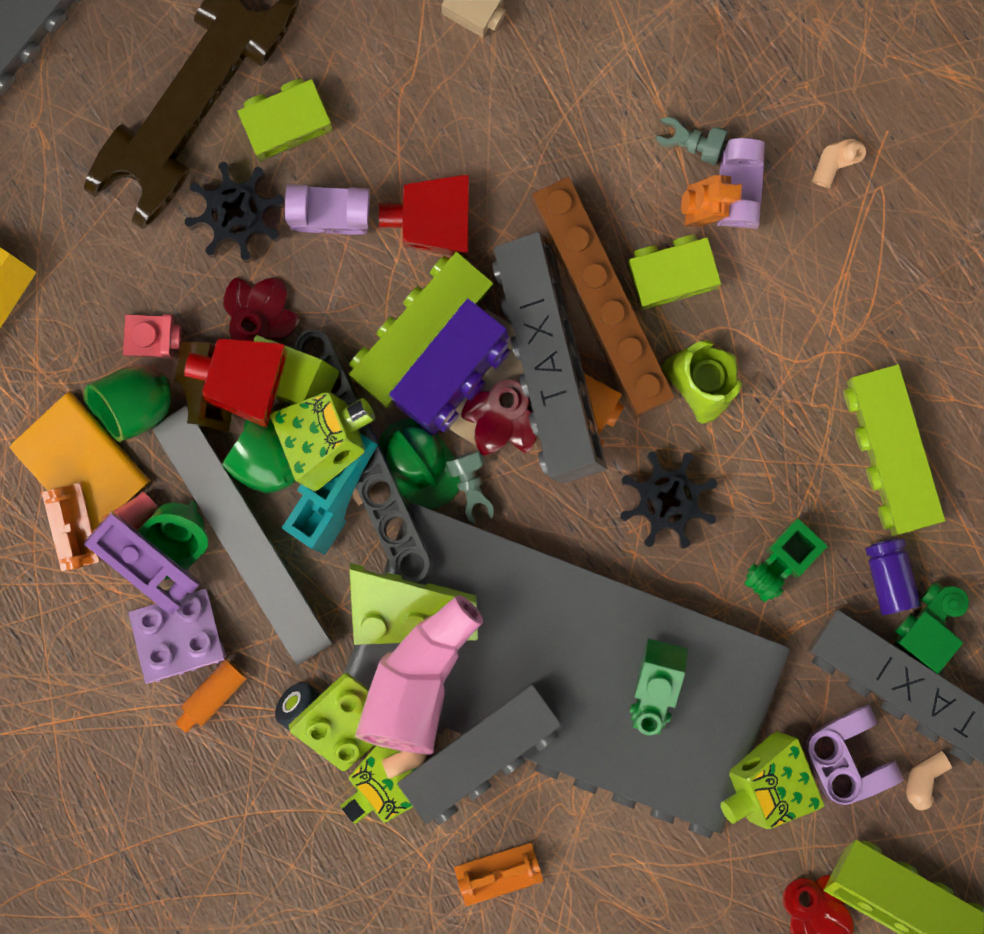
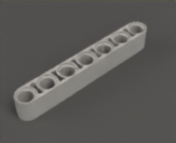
(242, 536)

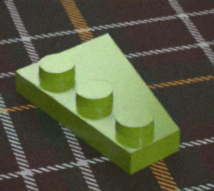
(390, 607)

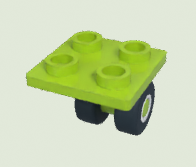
(327, 720)

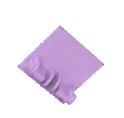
(177, 641)

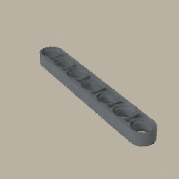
(376, 472)

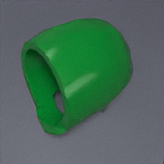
(135, 400)
(259, 459)

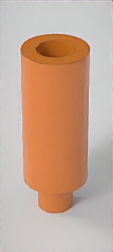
(210, 695)

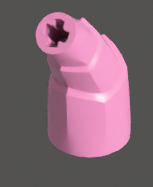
(409, 681)

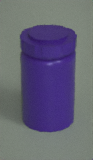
(893, 576)

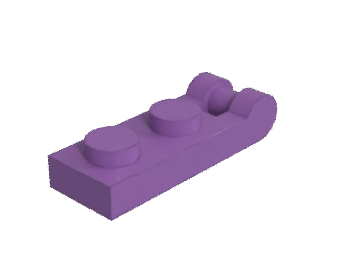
(140, 562)

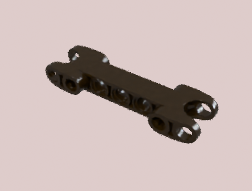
(153, 150)

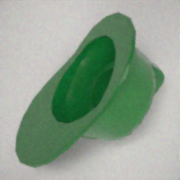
(419, 464)
(177, 532)

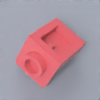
(151, 336)

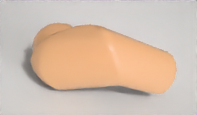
(836, 157)
(402, 763)
(922, 778)

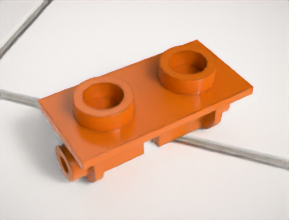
(70, 526)
(498, 874)

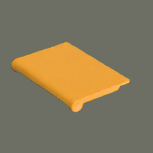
(73, 448)

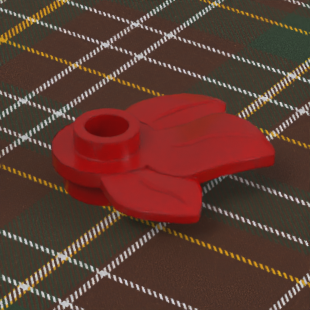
(822, 914)

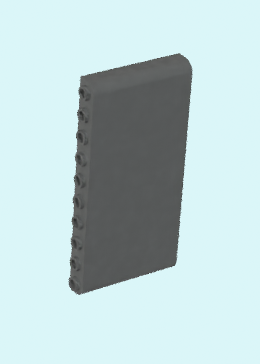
(582, 652)

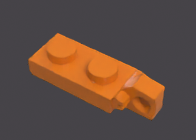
(709, 200)

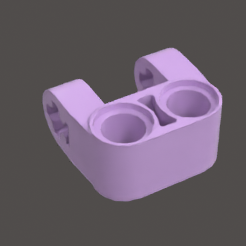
(745, 164)
(327, 209)
(841, 762)

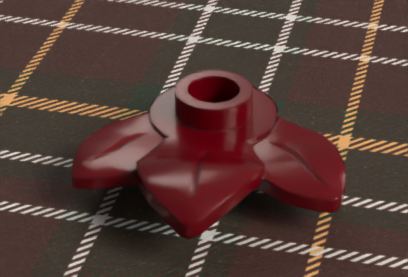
(259, 305)
(498, 423)

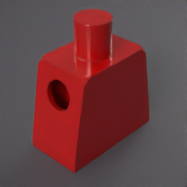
(432, 215)
(240, 377)

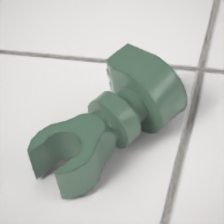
(694, 141)
(465, 467)

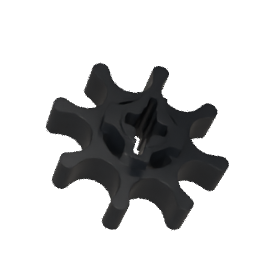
(219, 202)
(686, 508)

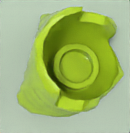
(704, 378)

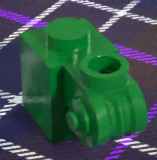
(789, 554)
(925, 634)
(658, 686)

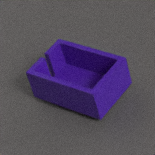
(452, 368)

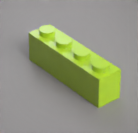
(413, 331)
(894, 450)
(898, 895)

